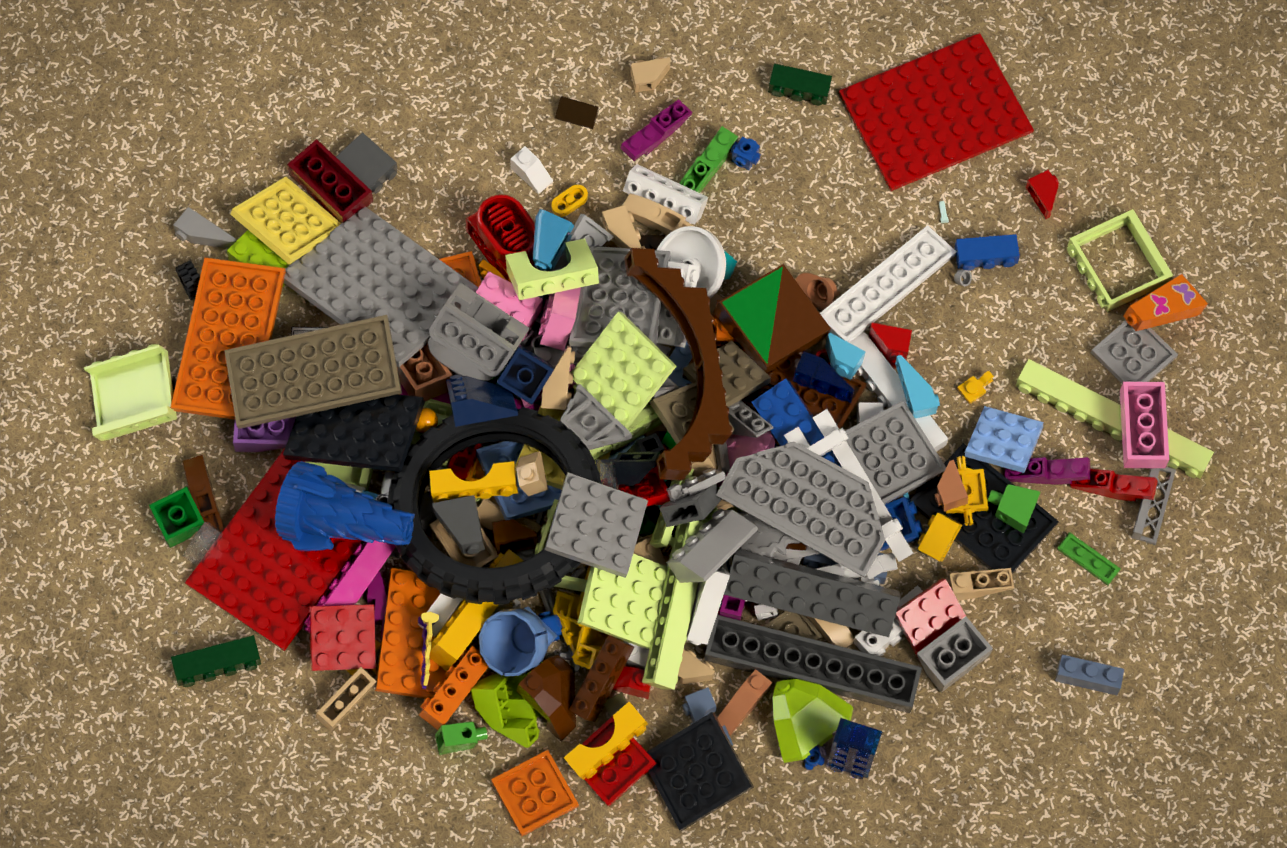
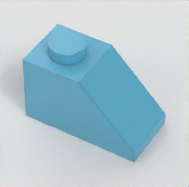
(843, 356)

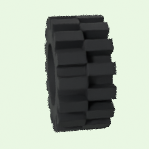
(189, 278)

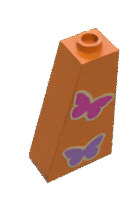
(1165, 305)

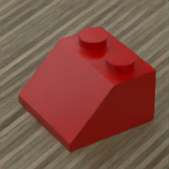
(890, 341)

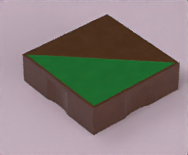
(772, 319)

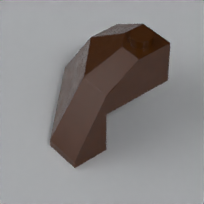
(552, 692)

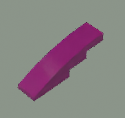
(377, 596)

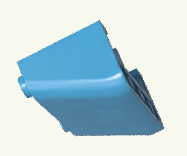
(548, 238)

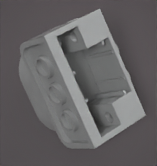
(474, 335)

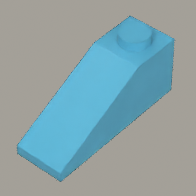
(917, 391)

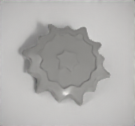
(766, 539)

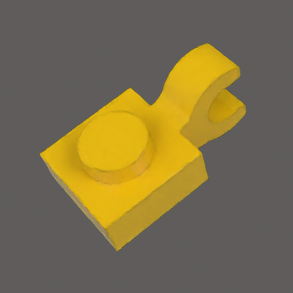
(973, 388)

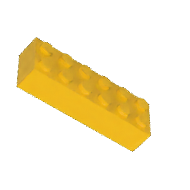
(465, 622)

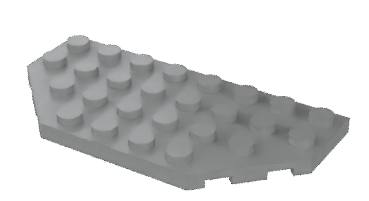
(808, 502)

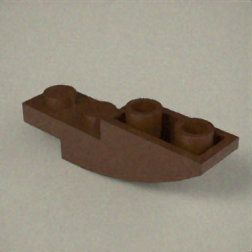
(202, 490)

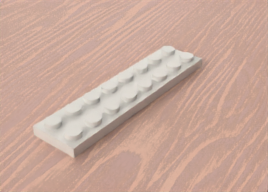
(887, 284)

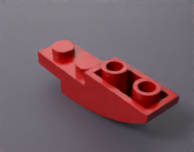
(1117, 486)

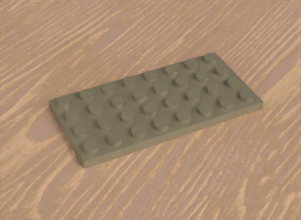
(312, 371)

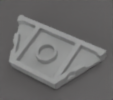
(592, 421)

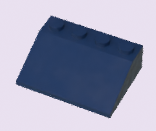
(478, 400)

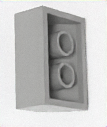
(954, 654)

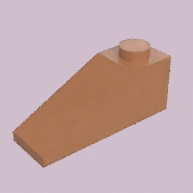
(744, 701)

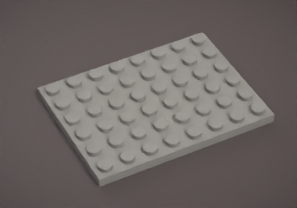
(374, 272)

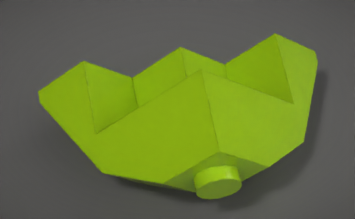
(506, 709)
(805, 716)

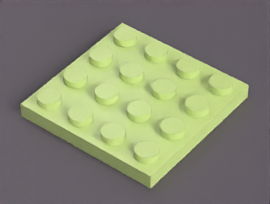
(623, 369)
(624, 605)

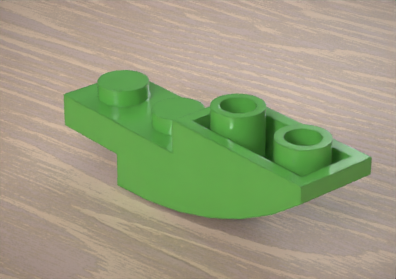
(710, 161)

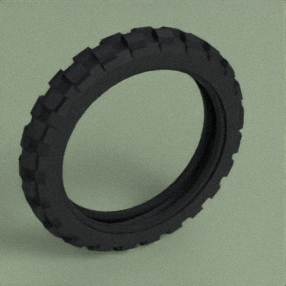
(435, 448)

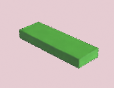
(1088, 558)

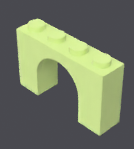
(531, 282)

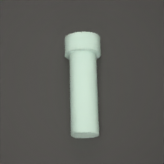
(944, 219)

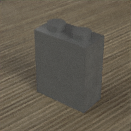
(368, 162)

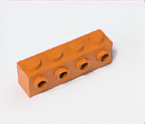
(454, 689)

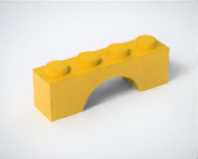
(499, 481)
(627, 725)

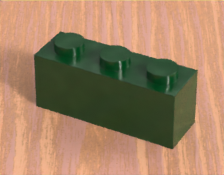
(800, 84)

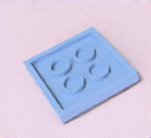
(1004, 439)

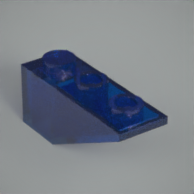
(819, 375)

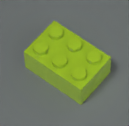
(253, 251)

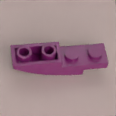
(656, 131)
(1052, 471)

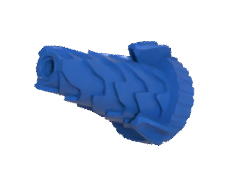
(323, 507)

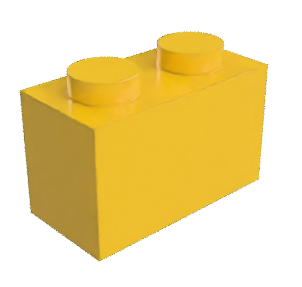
(939, 536)

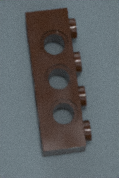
(601, 678)

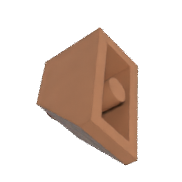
(951, 489)

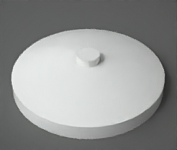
(701, 249)

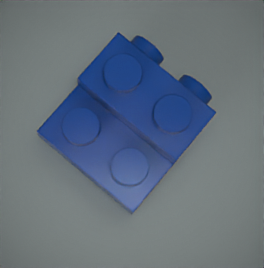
(904, 512)

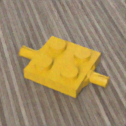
(976, 491)

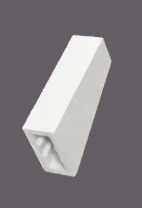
(706, 606)

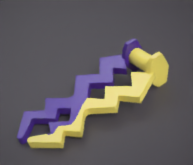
(426, 620)

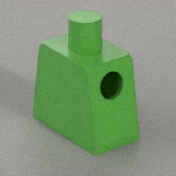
(1015, 505)
(451, 738)

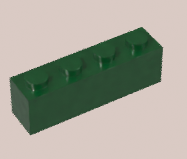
(216, 661)

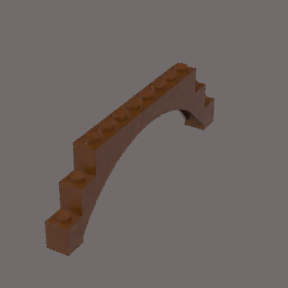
(693, 315)

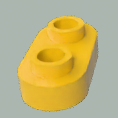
(567, 199)

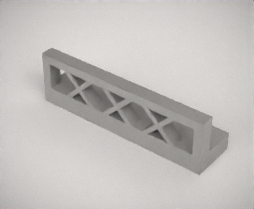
(1145, 506)

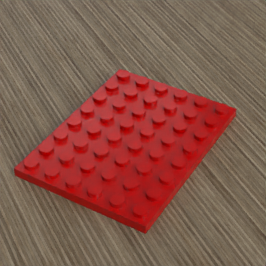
(935, 111)
(262, 575)

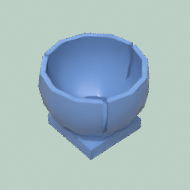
(514, 641)

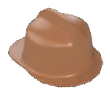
(818, 289)

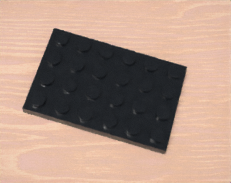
(358, 434)
(989, 538)

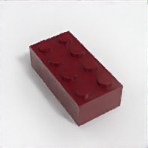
(329, 182)

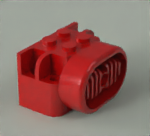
(489, 234)

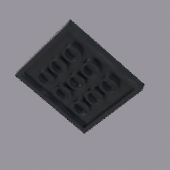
(698, 771)

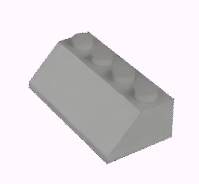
(711, 546)

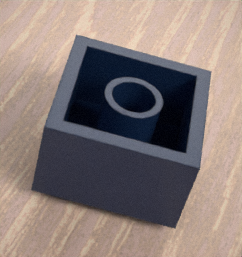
(525, 374)

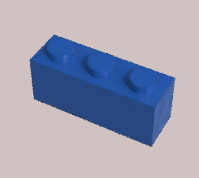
(987, 252)

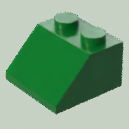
(177, 516)

